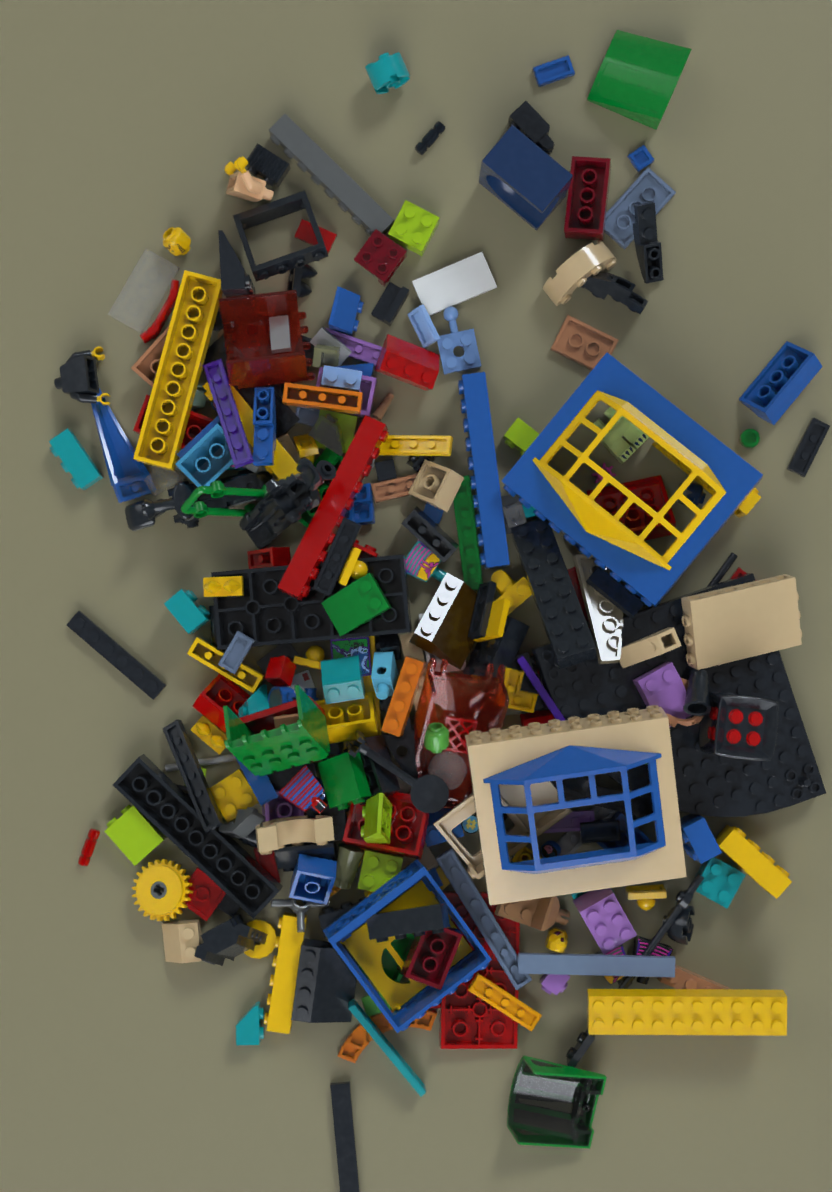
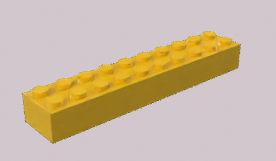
(179, 371)
(687, 1012)

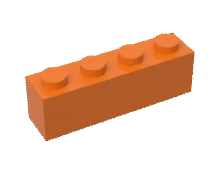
(322, 398)
(404, 696)

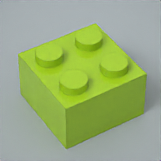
(413, 228)
(378, 869)

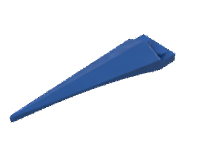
(124, 472)

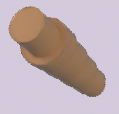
(382, 408)

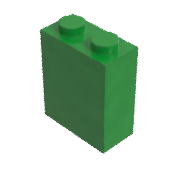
(344, 780)

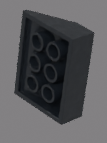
(233, 276)
(323, 984)

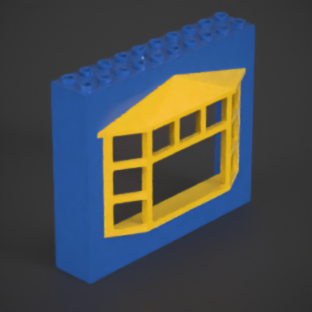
(595, 528)

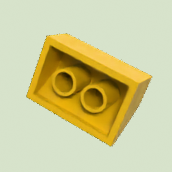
(348, 716)

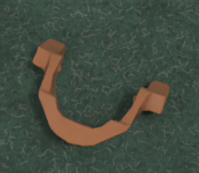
(673, 721)

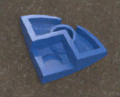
(363, 507)

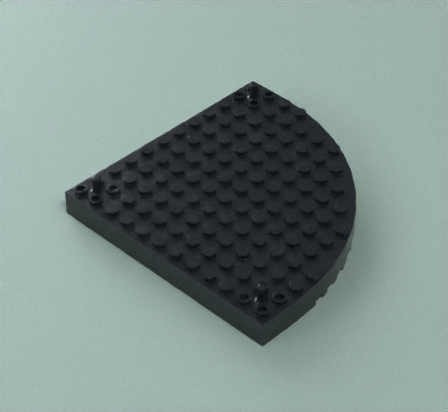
(703, 781)

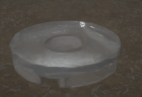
(448, 767)

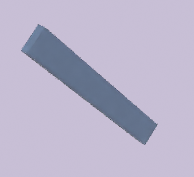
(482, 917)
(596, 964)

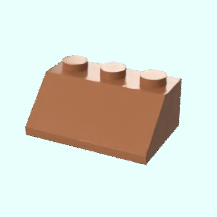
(148, 363)

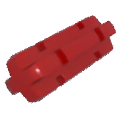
(88, 847)

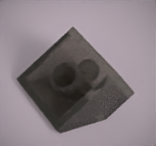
(329, 433)

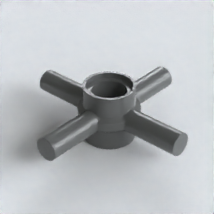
(299, 910)

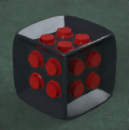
(740, 727)

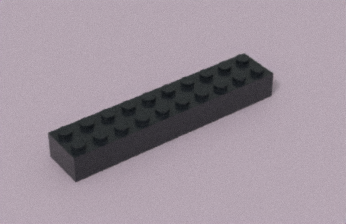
(211, 851)

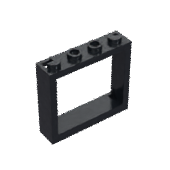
(273, 211)

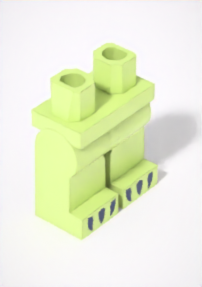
(622, 438)

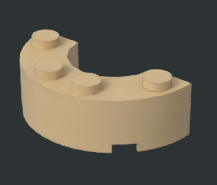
(577, 269)
(293, 831)

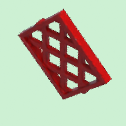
(452, 727)

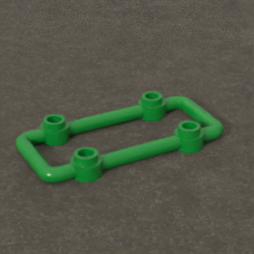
(218, 490)

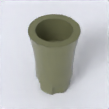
(347, 865)

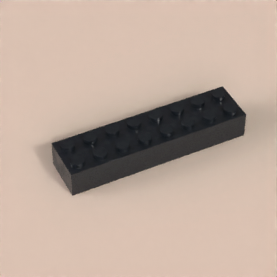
(553, 593)

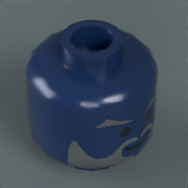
(694, 493)

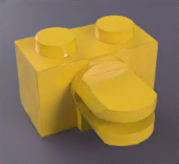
(509, 590)

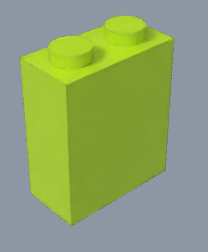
(134, 834)

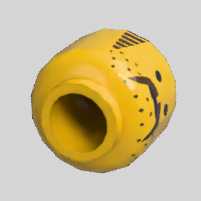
(176, 241)

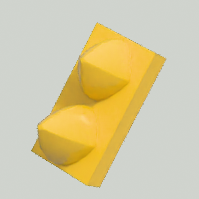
(306, 446)
(223, 586)
(210, 734)

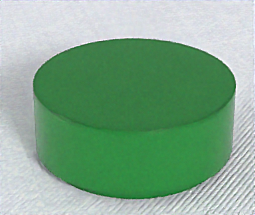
(749, 438)

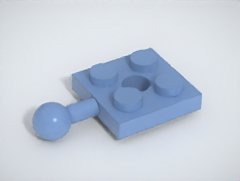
(464, 339)

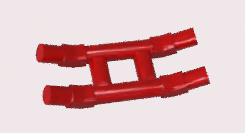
(155, 328)

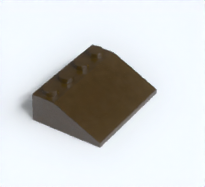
(447, 622)

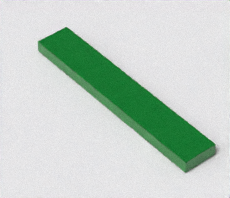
(467, 535)

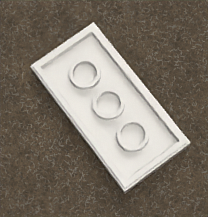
(454, 284)

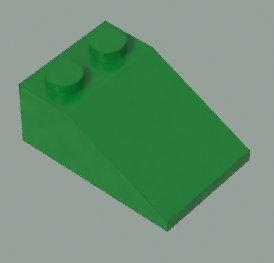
(356, 604)

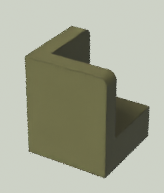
(326, 355)

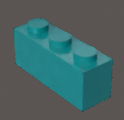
(75, 459)

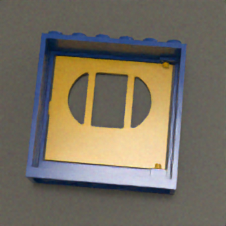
(406, 999)

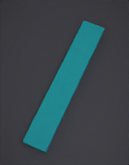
(387, 1047)

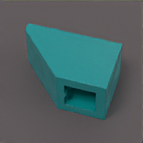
(249, 1026)

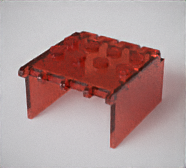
(249, 341)

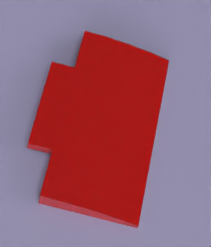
(464, 1017)

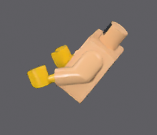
(244, 185)

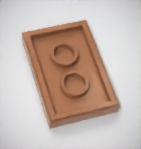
(583, 343)

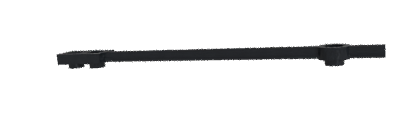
(683, 899)

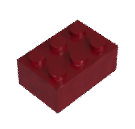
(432, 956)

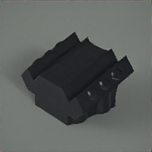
(228, 941)

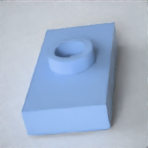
(423, 326)

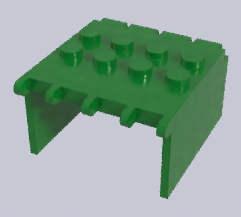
(282, 746)

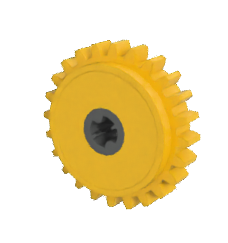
(162, 904)

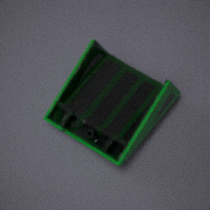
(553, 1104)

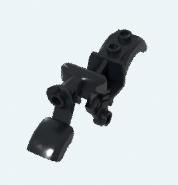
(286, 502)
(143, 513)

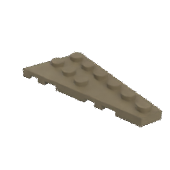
(603, 616)

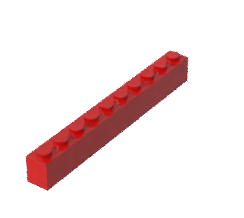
(333, 508)

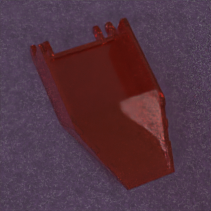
(458, 696)

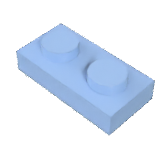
(341, 378)

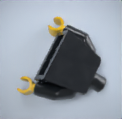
(80, 377)

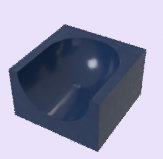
(524, 177)

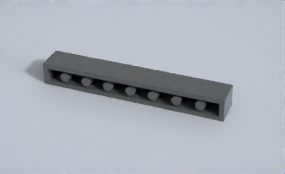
(330, 176)

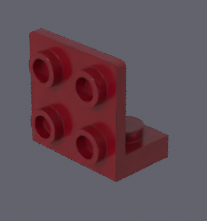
(381, 256)

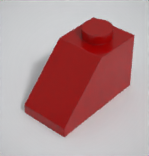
(269, 557)

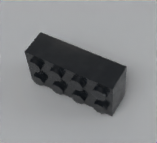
(499, 650)

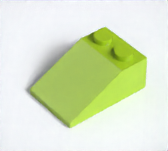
(377, 819)

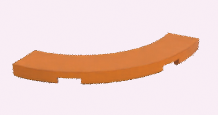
(360, 1037)

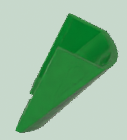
(638, 77)

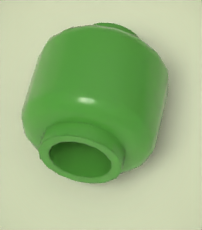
(436, 737)

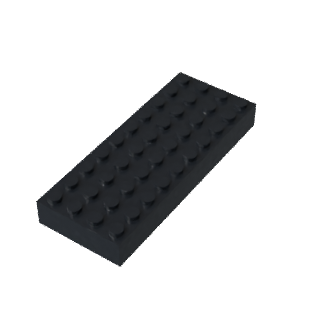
(279, 619)

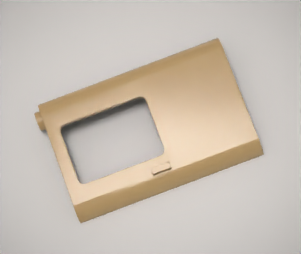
(512, 796)

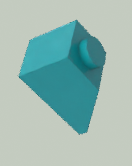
(256, 702)

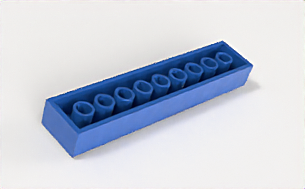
(485, 471)

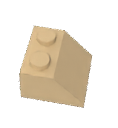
(436, 485)
(181, 940)

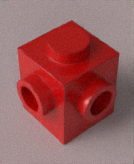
(280, 671)

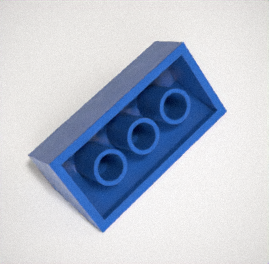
(781, 382)

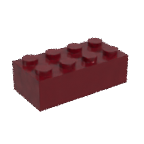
(587, 198)

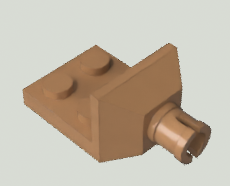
(537, 913)

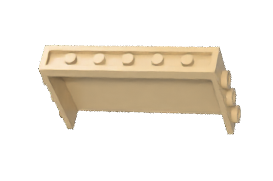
(741, 621)

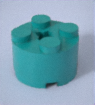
(388, 72)

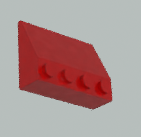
(650, 491)
(407, 828)

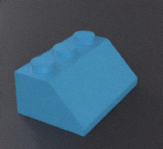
(207, 458)

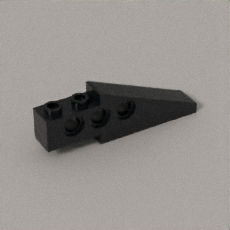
(408, 761)

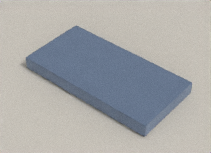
(621, 215)

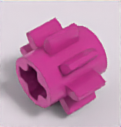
(608, 470)

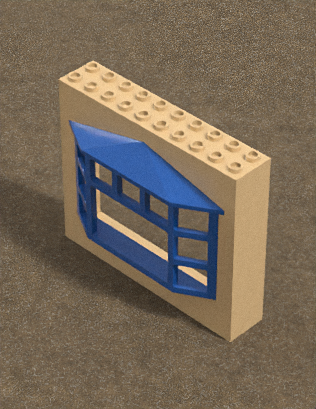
(571, 751)

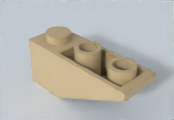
(649, 647)

